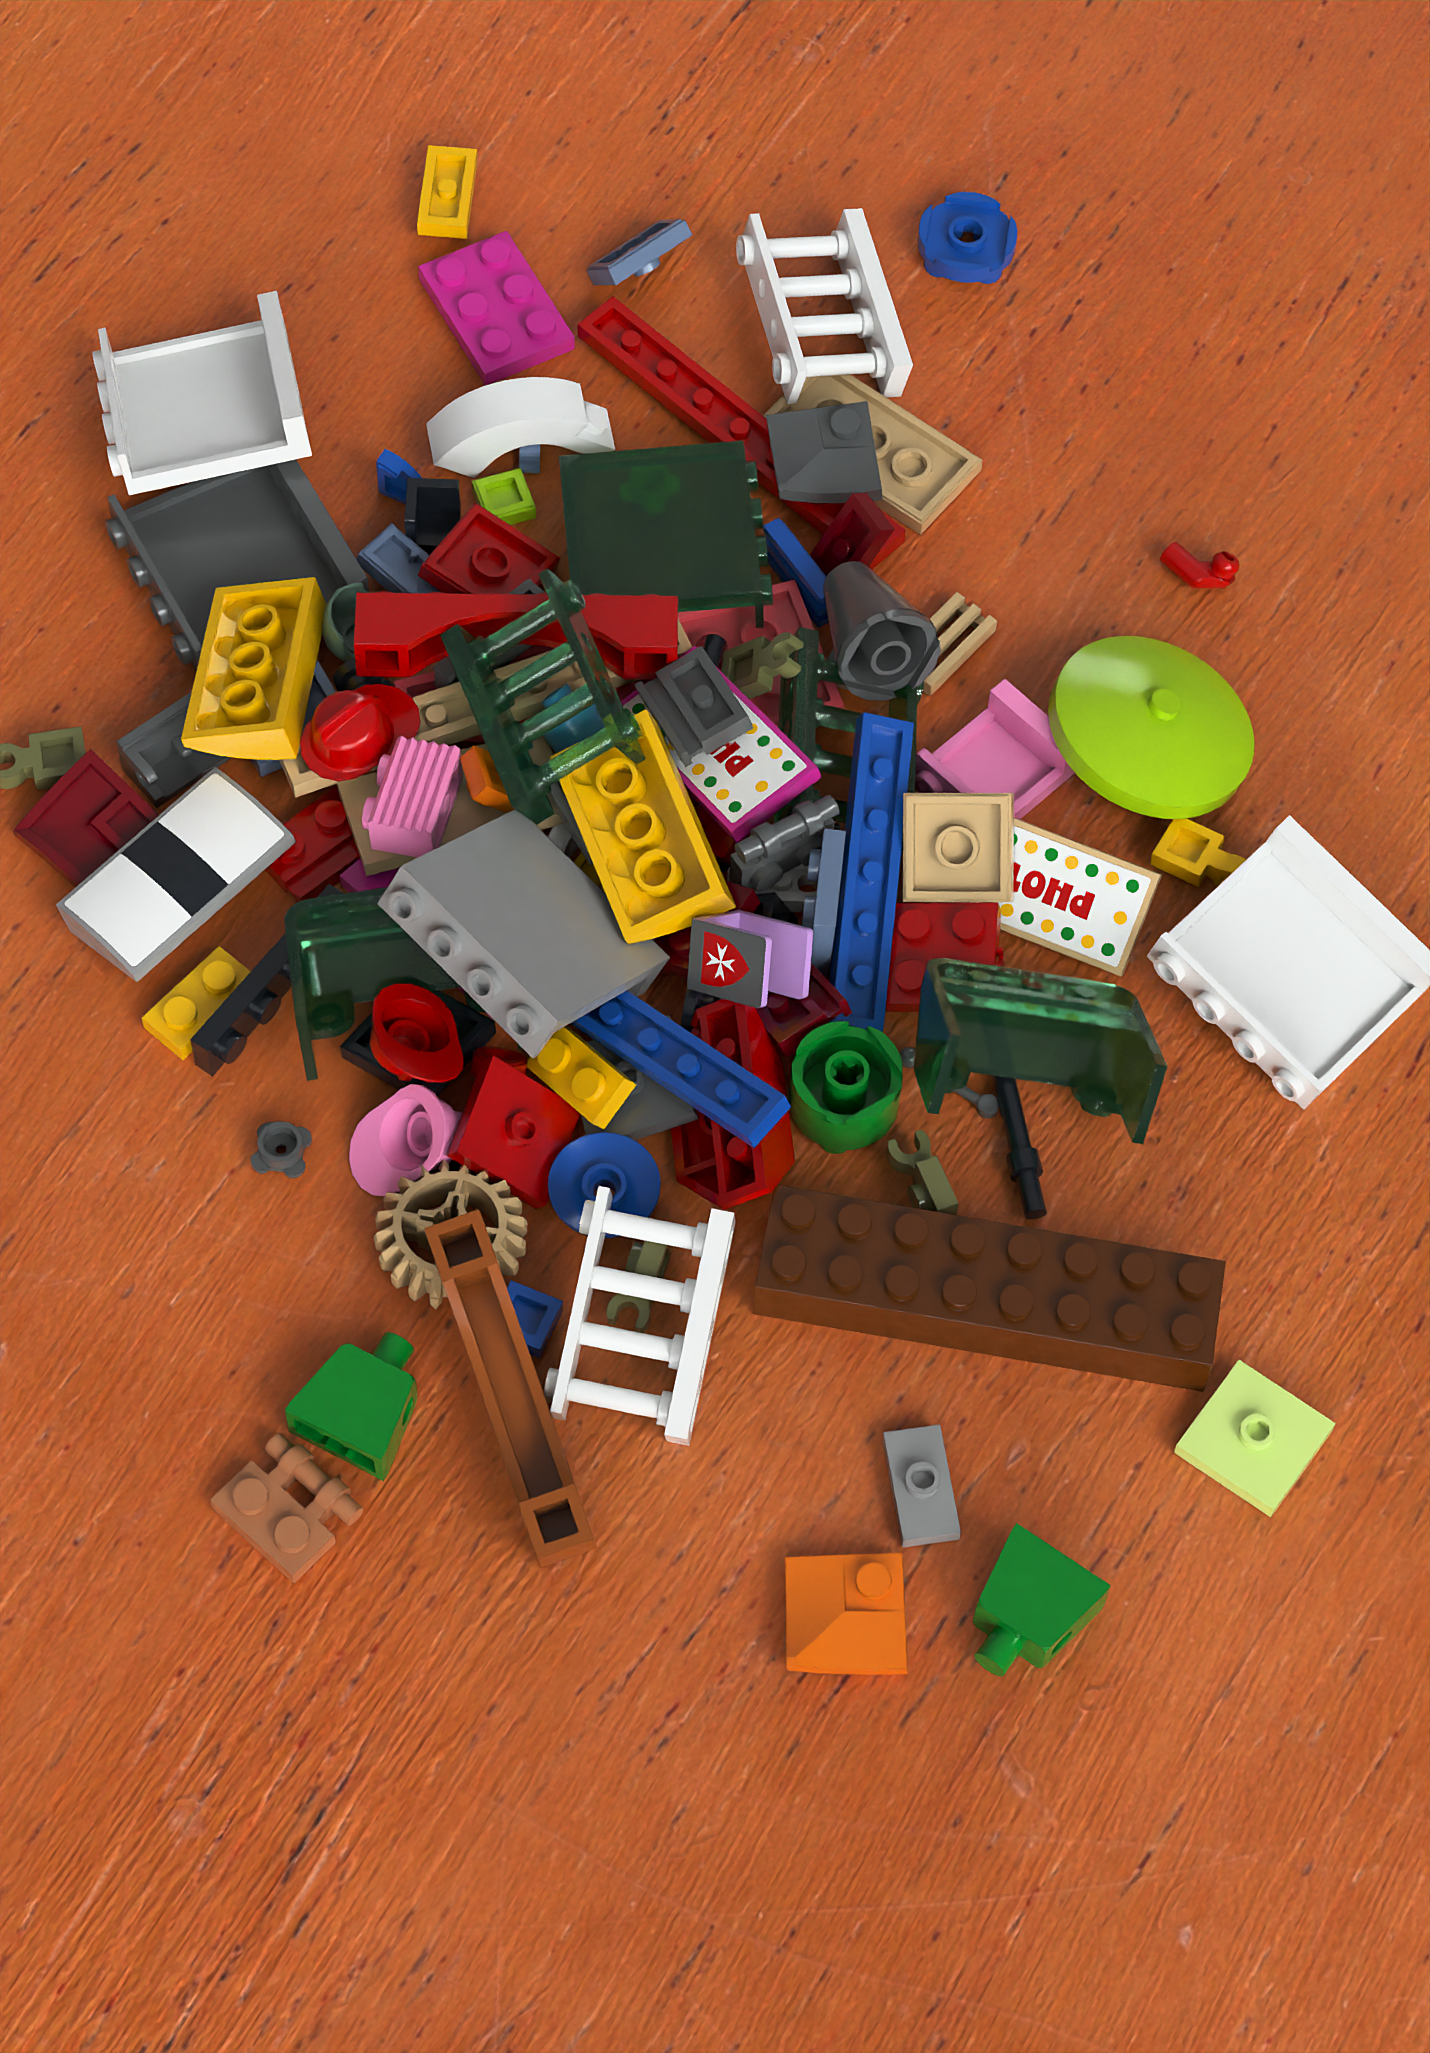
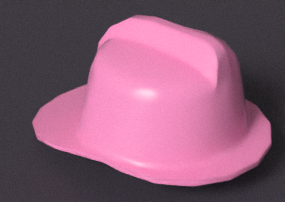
(400, 1137)

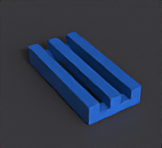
(793, 562)

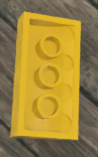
(256, 670)
(646, 839)

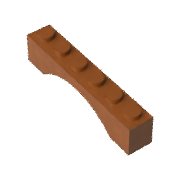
(510, 1388)

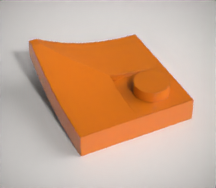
(846, 1614)

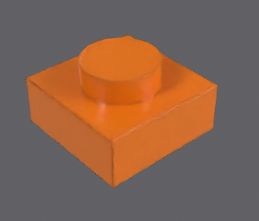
(483, 780)

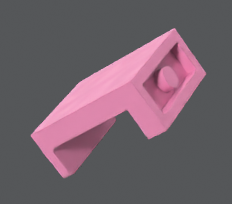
(998, 752)

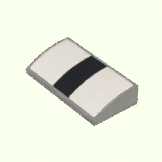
(175, 874)

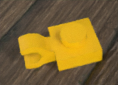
(1193, 853)

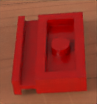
(321, 849)

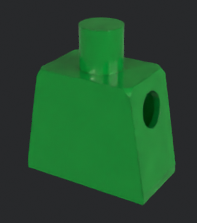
(358, 1404)
(1034, 1603)

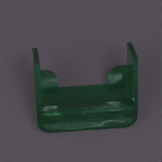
(345, 954)
(1038, 1032)

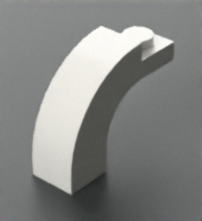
(514, 415)

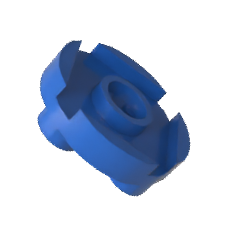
(964, 261)

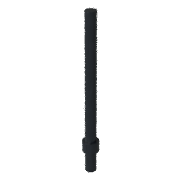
(1023, 1160)

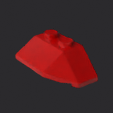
(709, 1156)

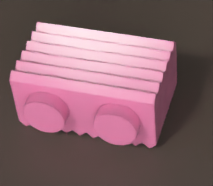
(413, 797)

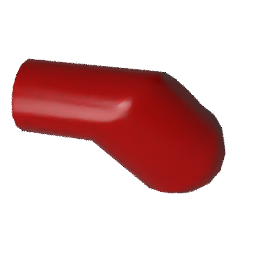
(1200, 574)

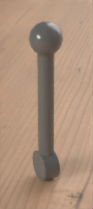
(986, 1105)

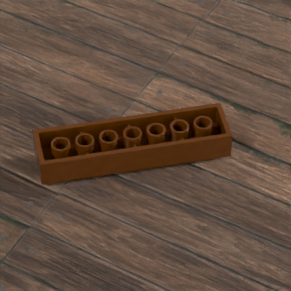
(990, 1288)

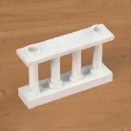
(860, 282)
(684, 1353)

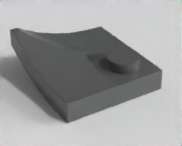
(824, 454)

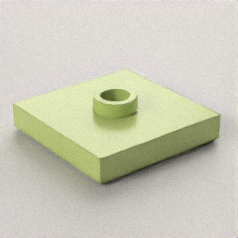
(1254, 1438)

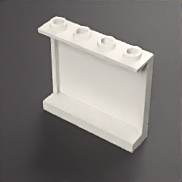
(202, 403)
(1295, 963)

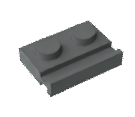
(694, 706)

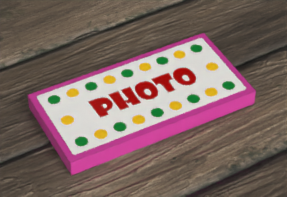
(747, 776)

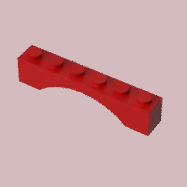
(403, 630)

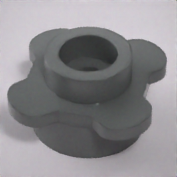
(277, 1134)

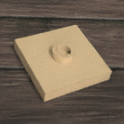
(958, 847)

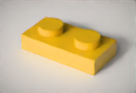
(447, 192)
(194, 1001)
(582, 1076)

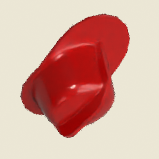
(356, 729)
(415, 1035)

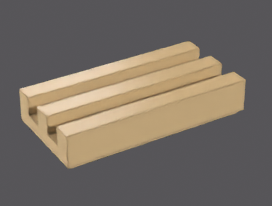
(967, 616)

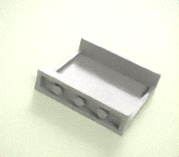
(519, 928)

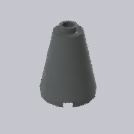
(876, 633)

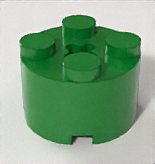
(845, 1086)

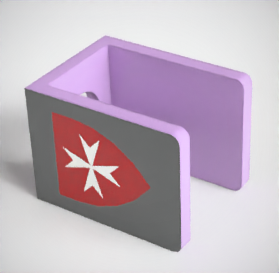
(747, 955)

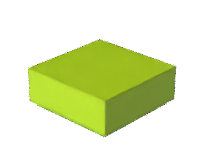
(505, 496)

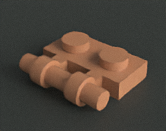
(273, 1520)

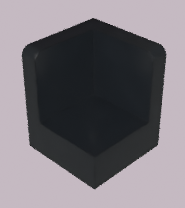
(431, 510)

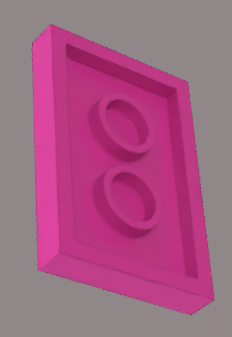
(496, 308)

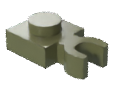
(758, 661)
(46, 759)

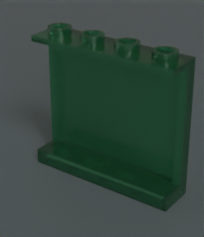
(667, 525)

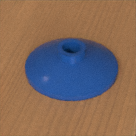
(606, 1162)

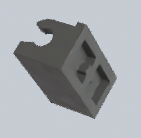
(157, 758)

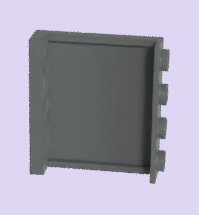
(225, 534)

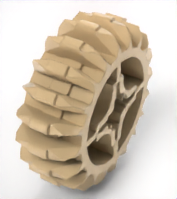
(408, 1216)

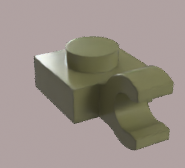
(930, 1185)
(644, 1259)

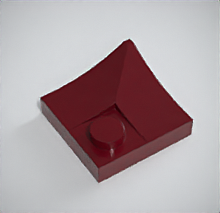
(84, 819)

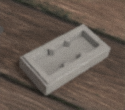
(921, 1486)

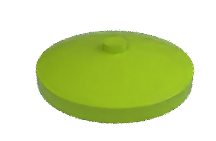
(1151, 727)

